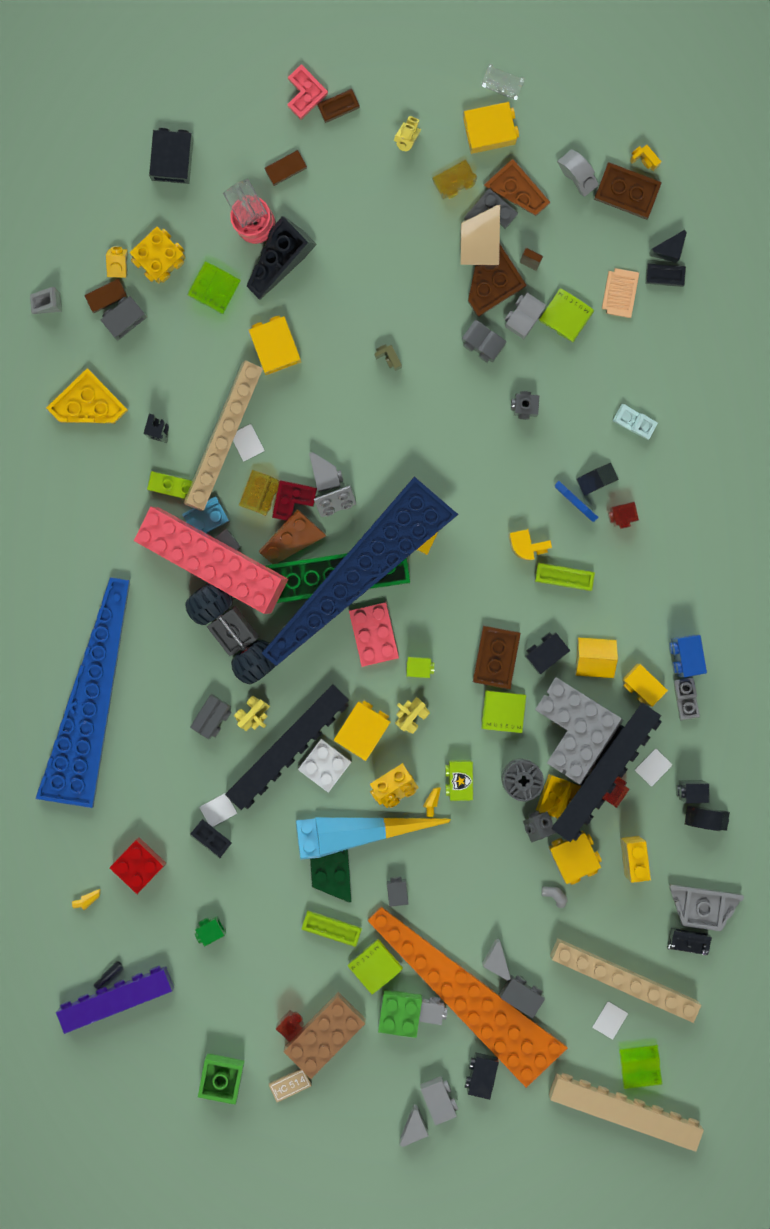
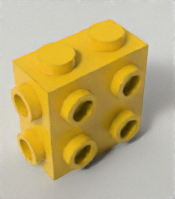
(158, 255)
(393, 786)
(575, 858)

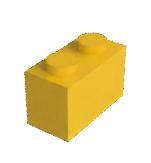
(644, 685)

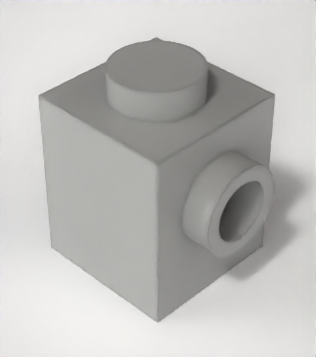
(433, 1011)

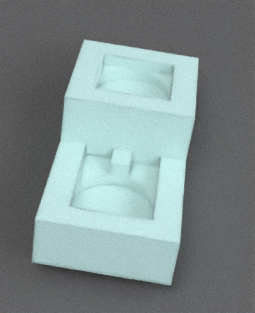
(635, 422)

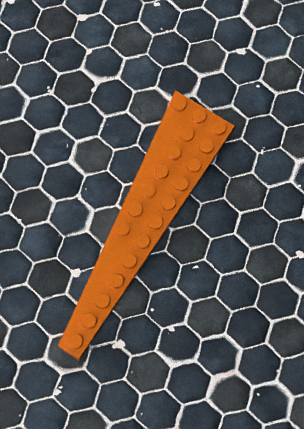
(504, 1029)

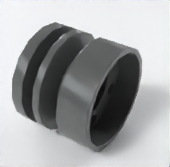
(514, 771)

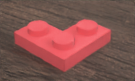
(309, 94)

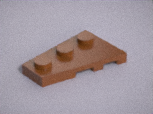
(518, 188)
(291, 537)

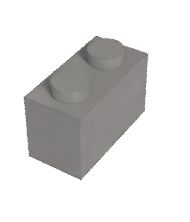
(438, 1100)

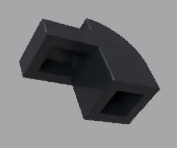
(707, 818)

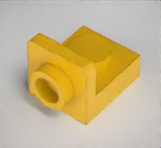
(648, 157)

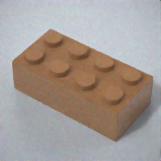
(324, 1035)

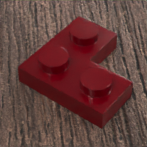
(289, 494)

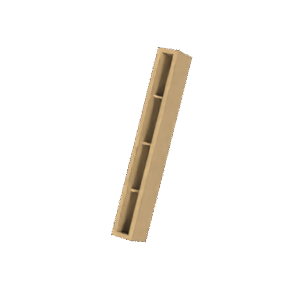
(223, 435)
(625, 980)
(626, 1112)

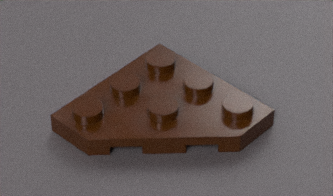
(494, 284)

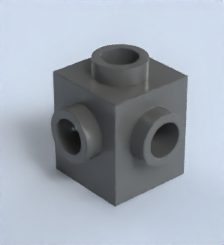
(531, 401)
(538, 826)

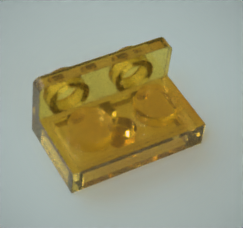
(454, 180)
(259, 493)

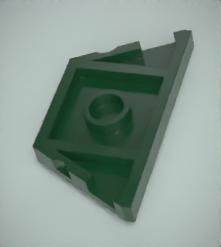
(332, 875)

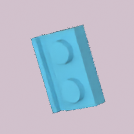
(209, 518)

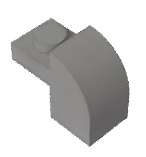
(579, 170)

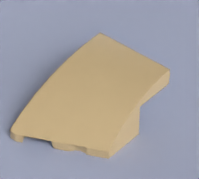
(481, 238)

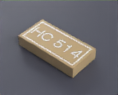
(289, 1085)

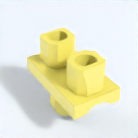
(407, 134)
(409, 712)
(254, 717)

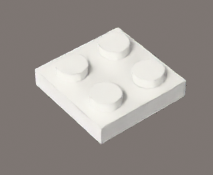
(324, 765)

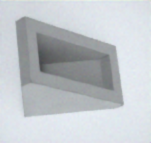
(46, 301)
(496, 961)
(414, 1129)

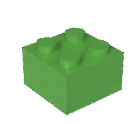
(400, 1013)
(221, 1078)

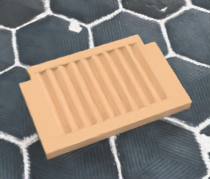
(620, 292)

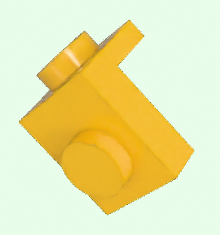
(116, 262)

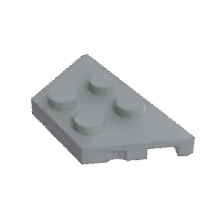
(704, 907)

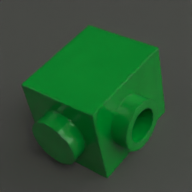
(209, 931)

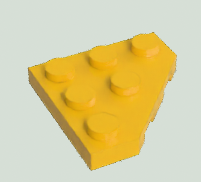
(87, 402)

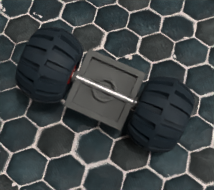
(231, 632)

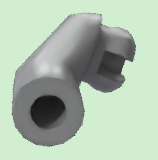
(557, 894)

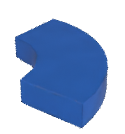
(576, 502)

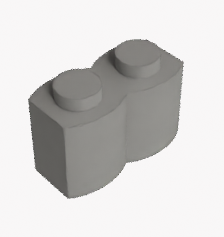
(525, 315)

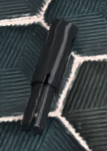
(108, 974)

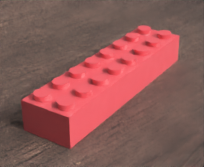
(211, 560)

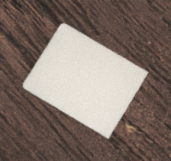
(247, 443)
(653, 767)
(218, 810)
(610, 1020)

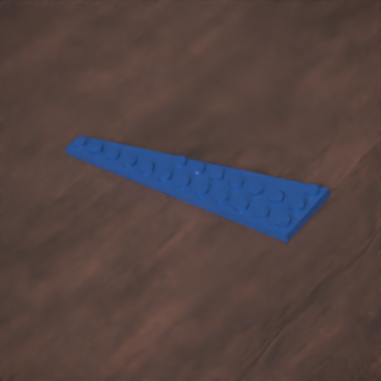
(78, 749)

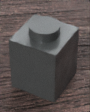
(397, 891)

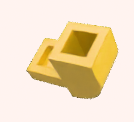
(522, 546)

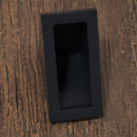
(671, 248)
(597, 479)

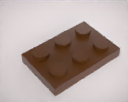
(627, 191)
(496, 657)

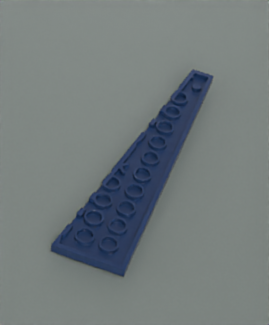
(392, 538)

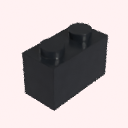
(547, 652)
(693, 791)
(482, 1075)

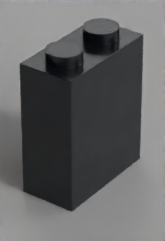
(171, 156)

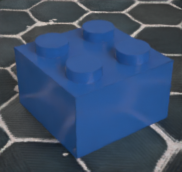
(688, 656)

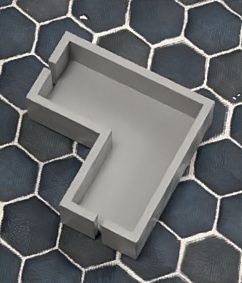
(587, 727)

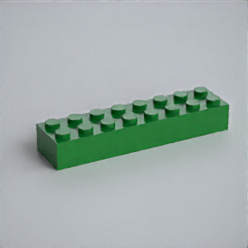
(309, 574)

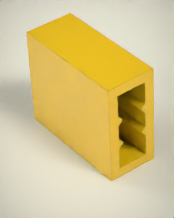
(490, 127)
(274, 345)
(362, 729)
(635, 859)

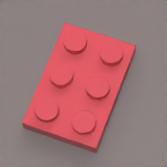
(373, 634)

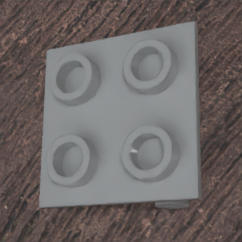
(335, 501)

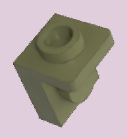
(392, 359)

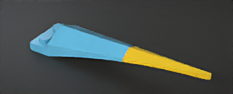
(331, 835)

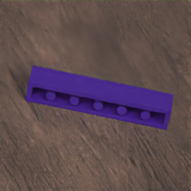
(115, 999)

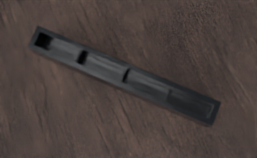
(287, 746)
(605, 773)

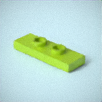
(169, 485)
(564, 577)
(331, 928)

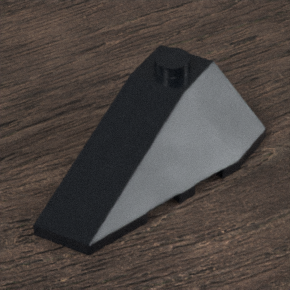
(282, 253)

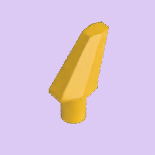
(432, 802)
(86, 900)

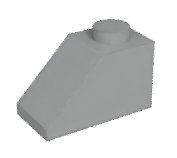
(325, 473)

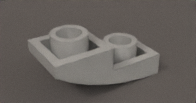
(686, 699)

